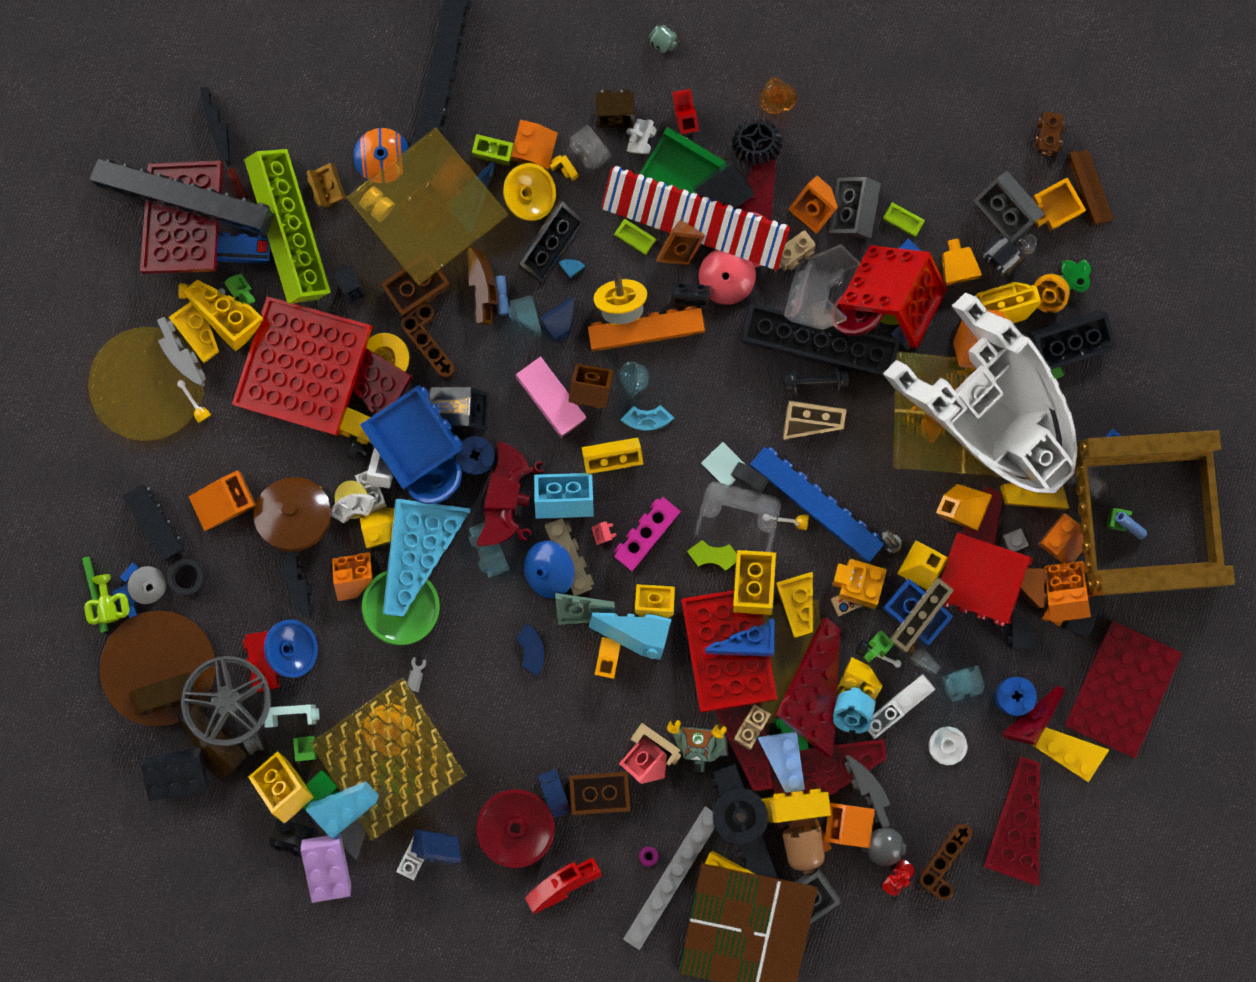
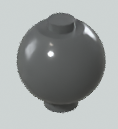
(885, 847)

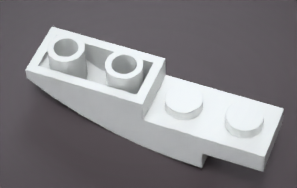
(900, 705)

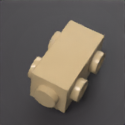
(796, 249)

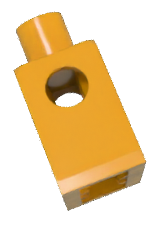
(959, 264)

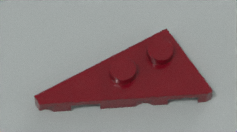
(1031, 725)

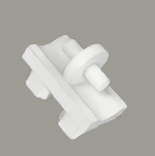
(639, 136)

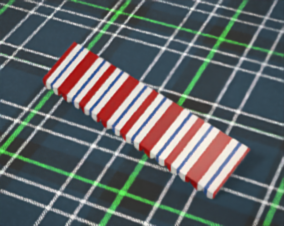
(722, 226)

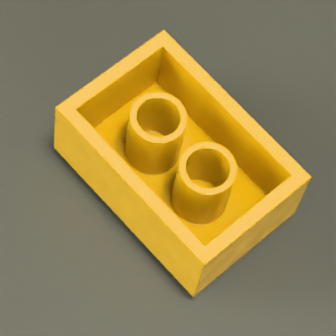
(754, 582)
(280, 787)

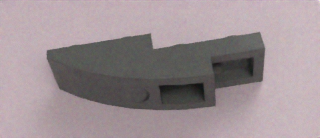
(867, 784)

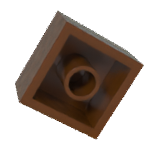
(590, 386)

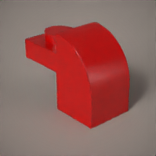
(685, 112)

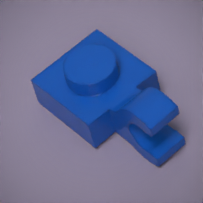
(124, 589)

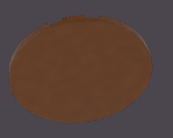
(149, 651)

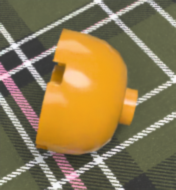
(1053, 292)

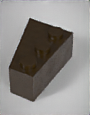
(159, 694)

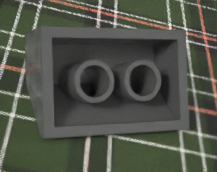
(856, 207)

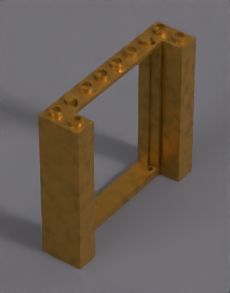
(1153, 449)

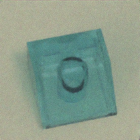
(525, 315)

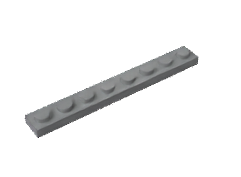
(671, 879)

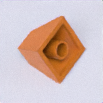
(814, 204)

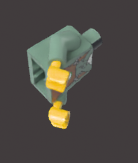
(698, 743)

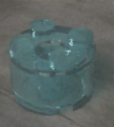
(963, 682)

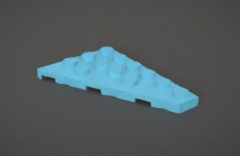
(417, 543)

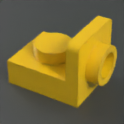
(568, 169)

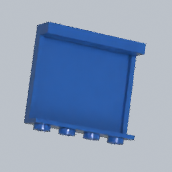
(412, 436)

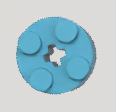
(853, 711)

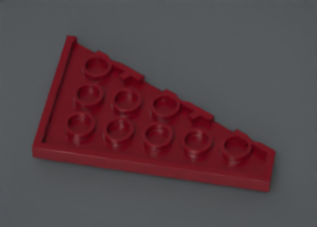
(813, 691)

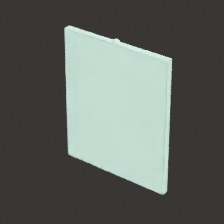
(722, 463)

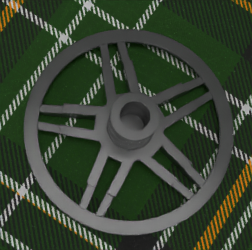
(226, 701)

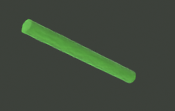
(93, 588)

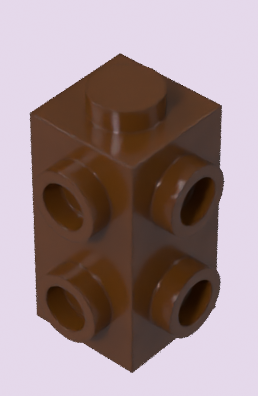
(1050, 128)

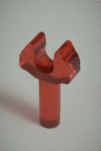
(237, 183)

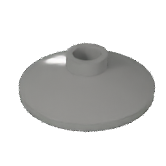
(140, 579)

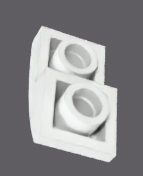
(372, 490)
(410, 864)

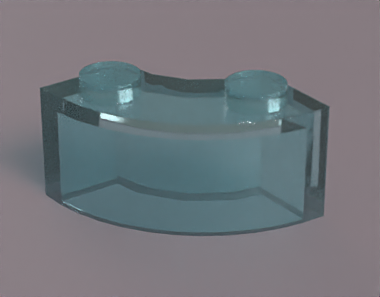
(491, 557)

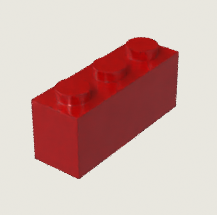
(255, 646)

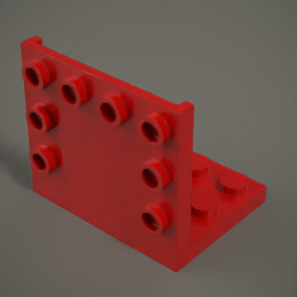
(899, 285)

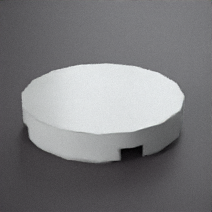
(947, 745)

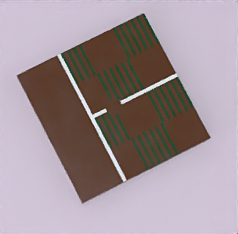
(746, 927)

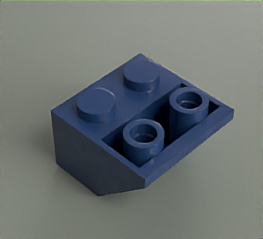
(436, 847)

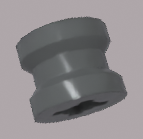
(253, 744)

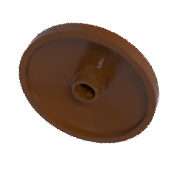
(292, 514)

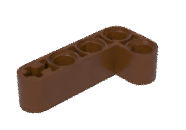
(430, 345)
(948, 859)

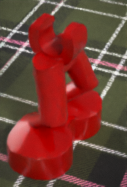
(894, 883)

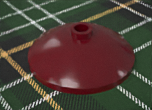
(857, 321)

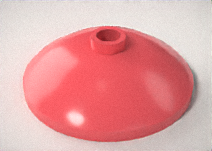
(740, 281)

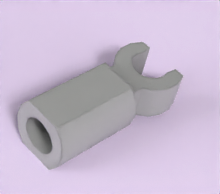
(416, 676)

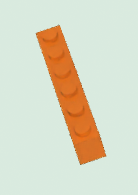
(647, 329)

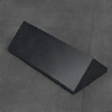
(550, 242)

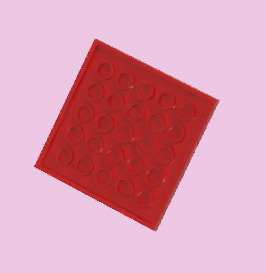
(302, 366)

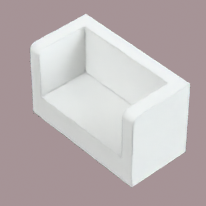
(378, 472)

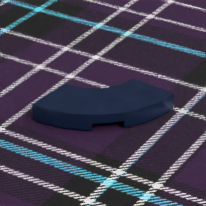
(532, 648)

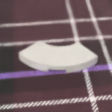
(351, 505)

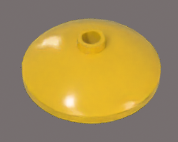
(538, 189)

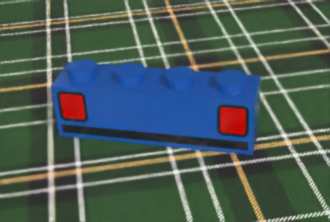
(244, 249)

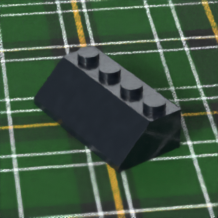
(1074, 339)

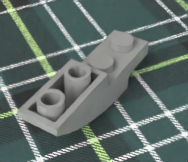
(183, 360)

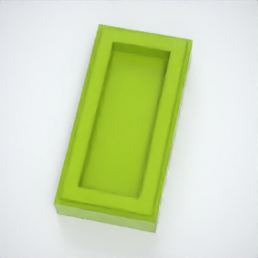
(903, 219)
(635, 237)

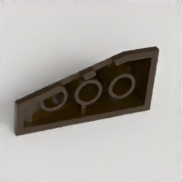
(218, 759)

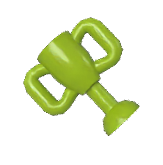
(106, 604)

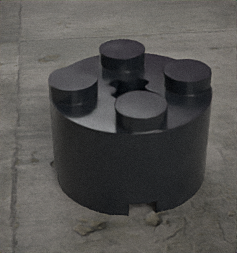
(1003, 255)

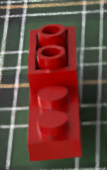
(560, 883)

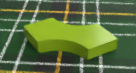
(721, 556)

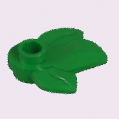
(1074, 272)

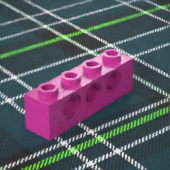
(669, 513)

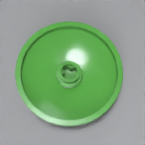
(398, 630)

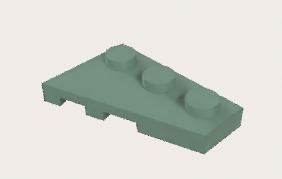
(579, 609)

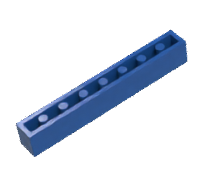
(816, 504)

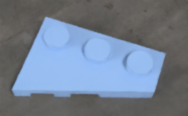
(785, 759)

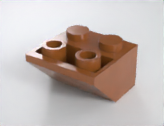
(1033, 588)

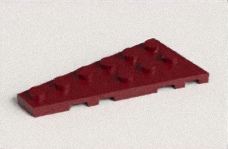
(753, 761)
(1016, 836)

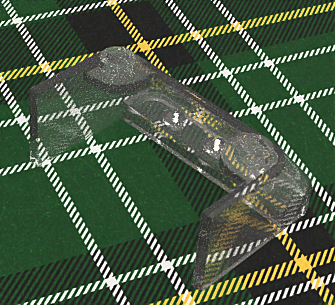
(811, 285)
(722, 494)

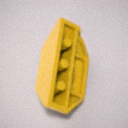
(1013, 299)

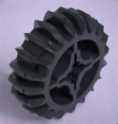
(757, 142)

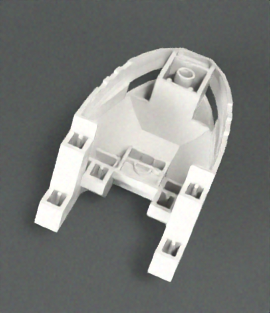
(1002, 405)

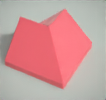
(645, 761)

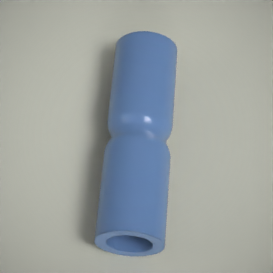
(502, 297)
(1129, 524)

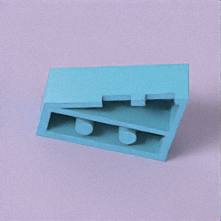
(343, 808)

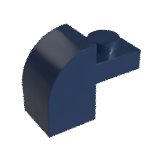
(554, 793)

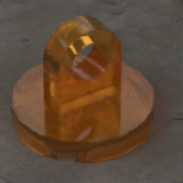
(777, 96)

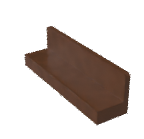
(1089, 187)

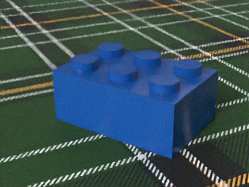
(905, 600)

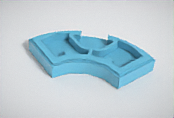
(647, 420)

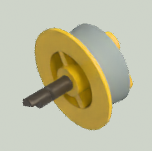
(621, 300)

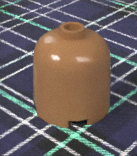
(804, 848)

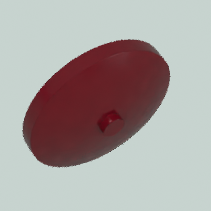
(515, 828)

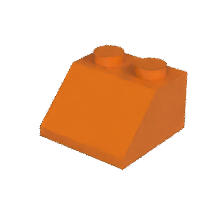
(534, 144)
(1063, 540)

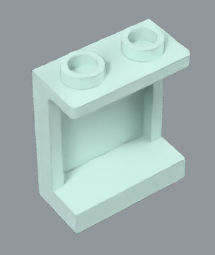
(311, 710)

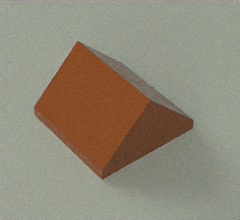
(681, 244)

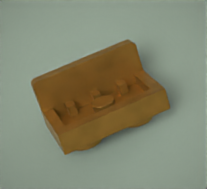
(326, 185)

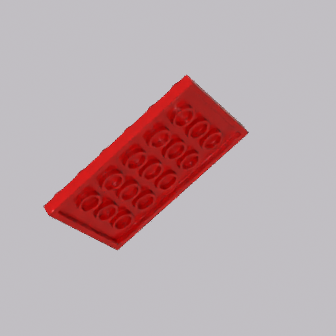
(719, 678)

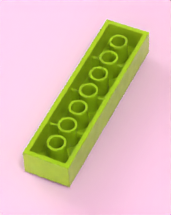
(290, 229)

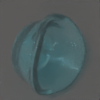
(634, 377)

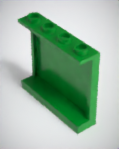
(680, 162)

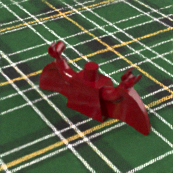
(504, 496)

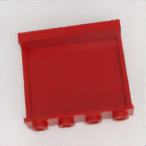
(984, 578)

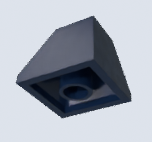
(559, 320)

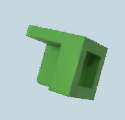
(1111, 521)
(303, 749)

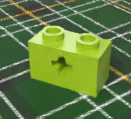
(492, 150)

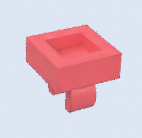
(602, 533)

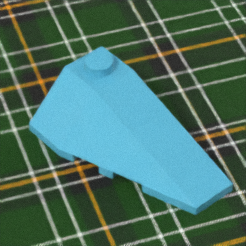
(639, 634)

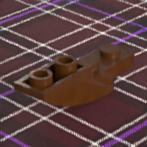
(483, 280)

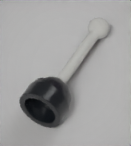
(864, 647)

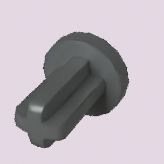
(891, 542)

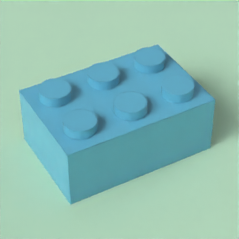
(563, 495)

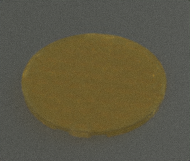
(137, 387)

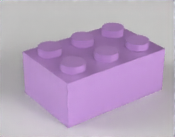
(326, 868)

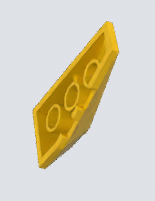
(228, 317)
(377, 527)

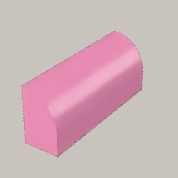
(550, 397)

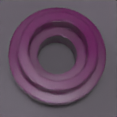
(644, 861)

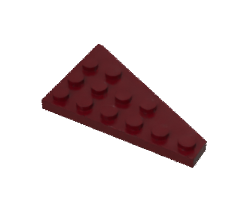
(830, 772)

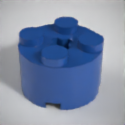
(1026, 699)

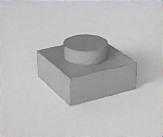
(1015, 540)

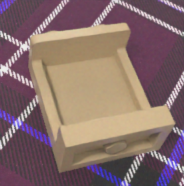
(643, 729)

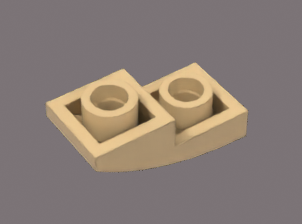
(752, 727)

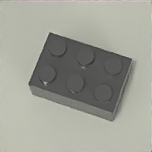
(1008, 206)

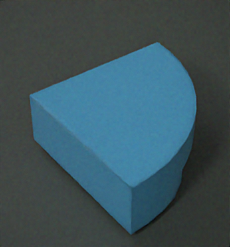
(571, 267)

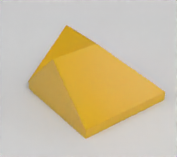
(654, 600)

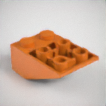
(222, 500)
(1067, 591)

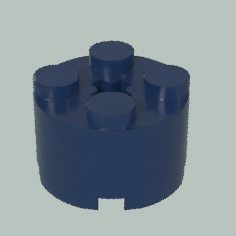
(485, 461)

